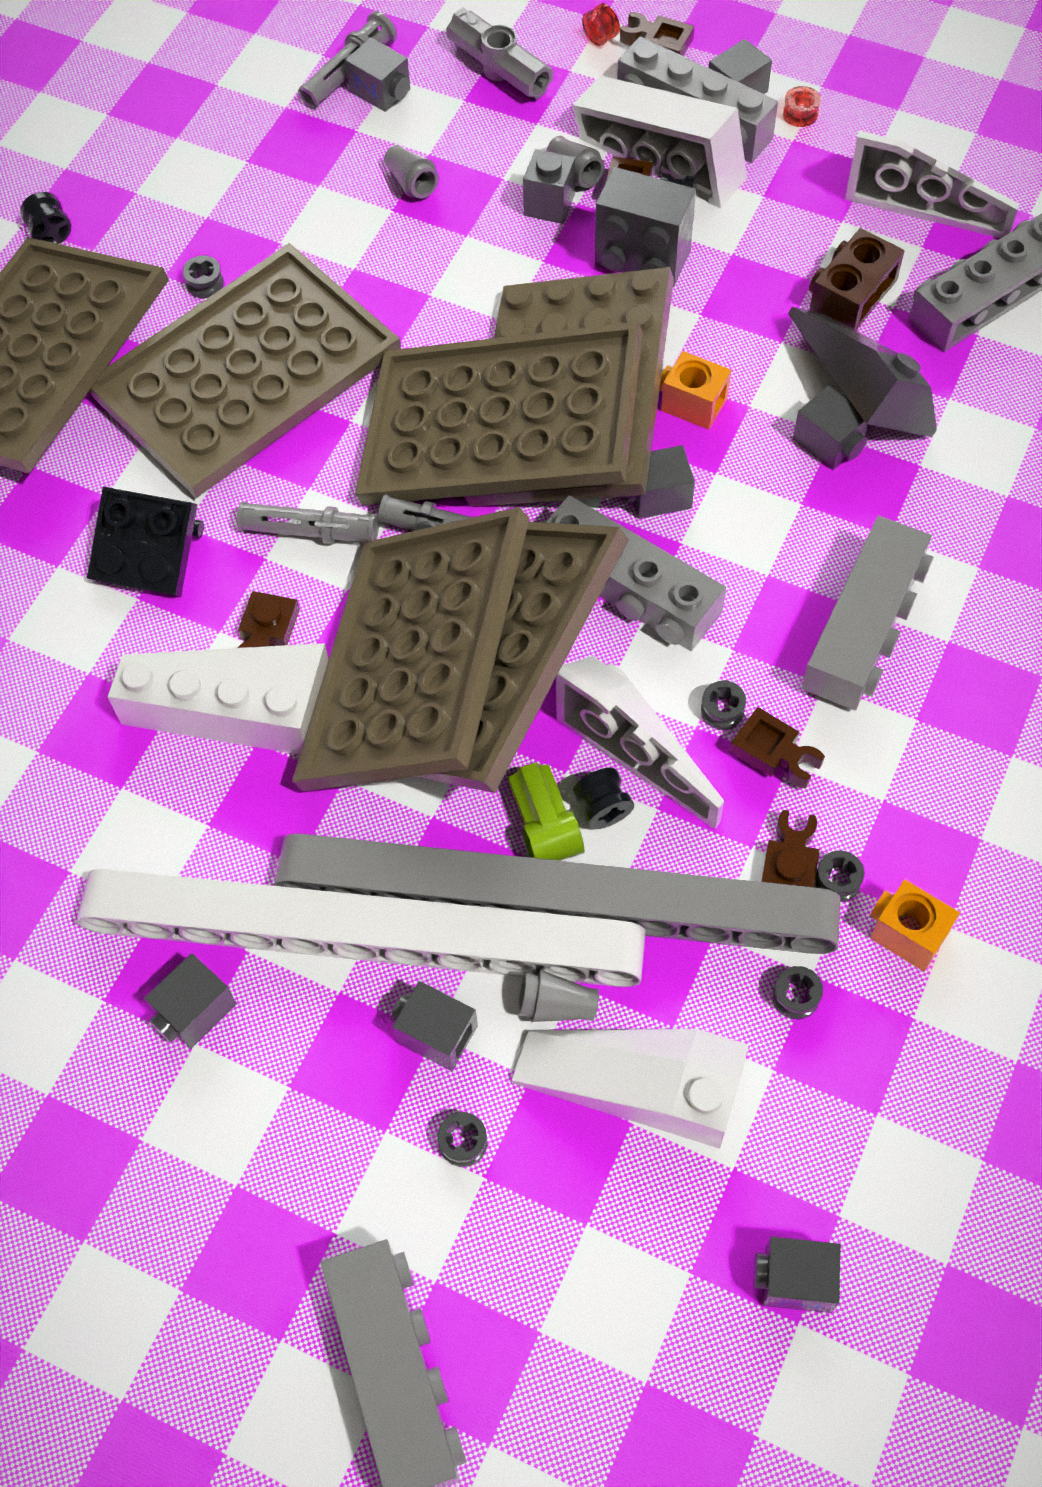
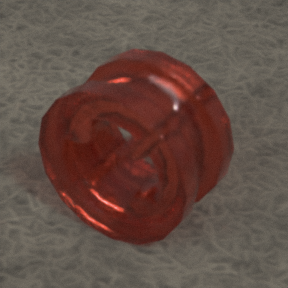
(601, 24)
(798, 97)

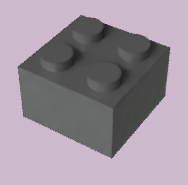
(643, 223)

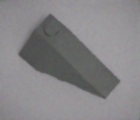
(874, 378)

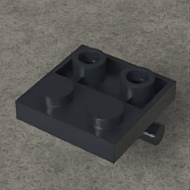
(143, 541)

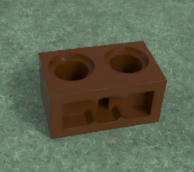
(856, 278)

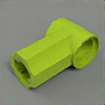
(547, 825)

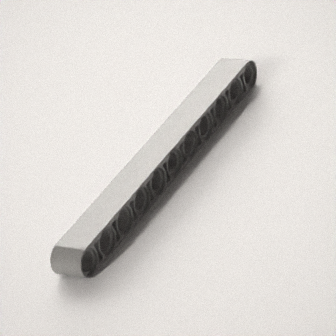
(659, 901)

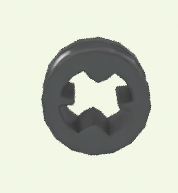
(201, 267)
(709, 706)
(847, 862)
(802, 976)
(465, 1122)

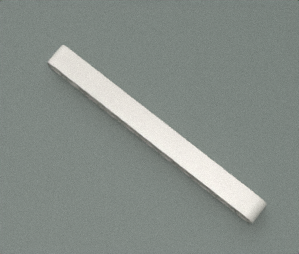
(362, 927)

